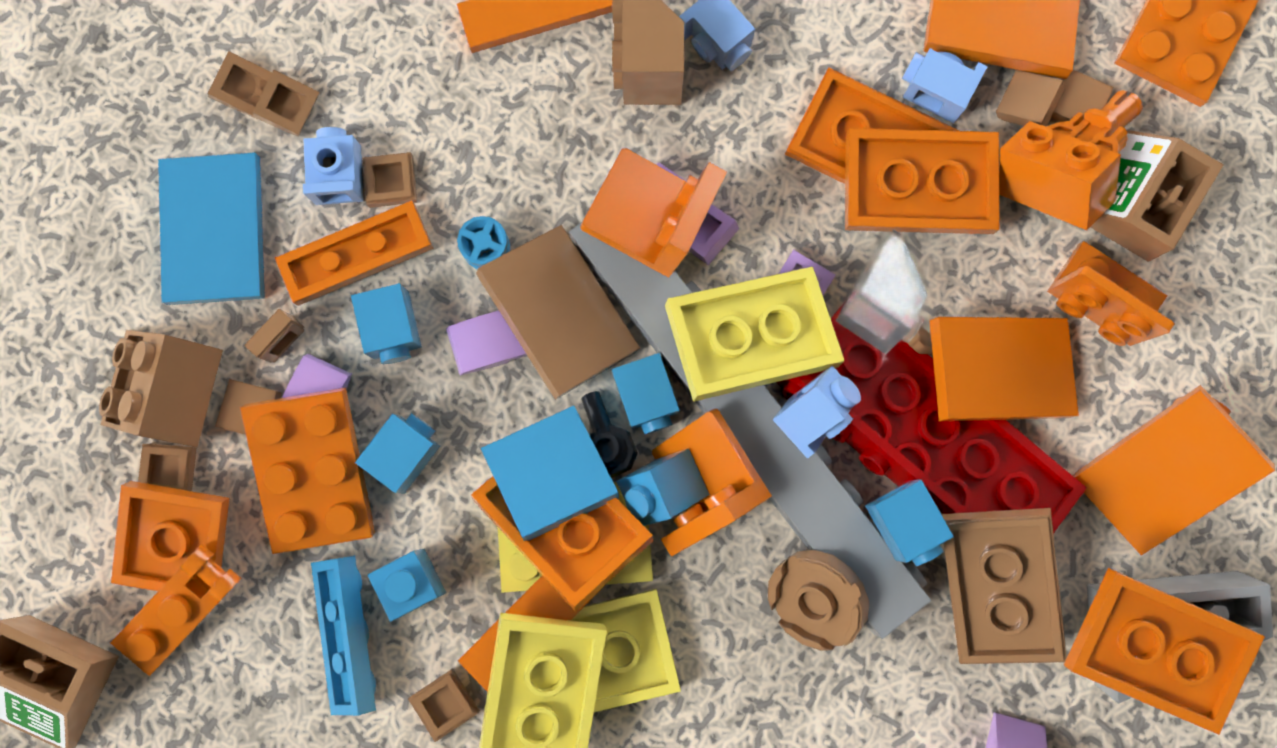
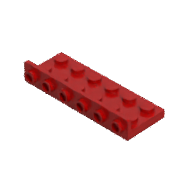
(961, 462)

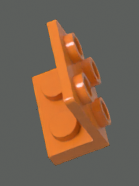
(651, 210)
(1110, 297)
(726, 472)

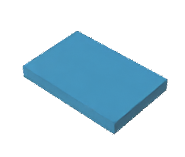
(211, 229)

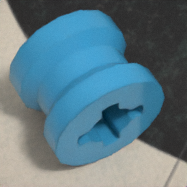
(476, 237)

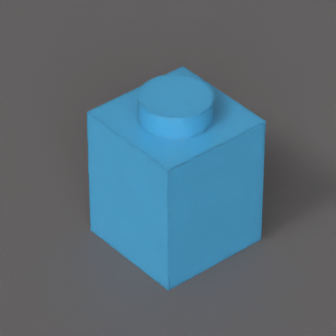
(386, 323)
(646, 393)
(399, 452)
(663, 488)
(910, 523)
(406, 584)

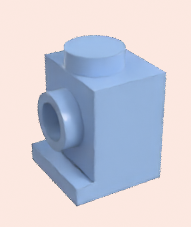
(719, 32)
(941, 83)
(344, 178)
(818, 410)

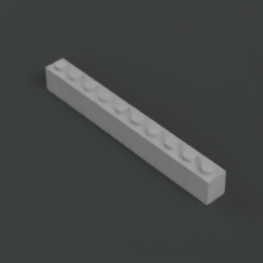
(802, 488)

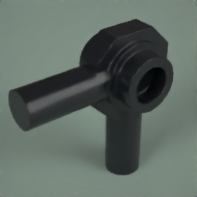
(612, 442)

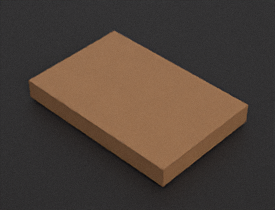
(557, 311)
(1005, 587)

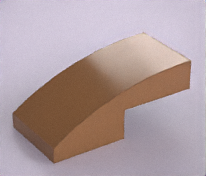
(263, 94)

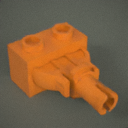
(1069, 165)

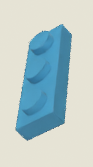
(344, 636)

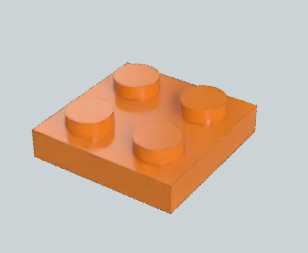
(161, 530)

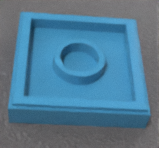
(549, 473)

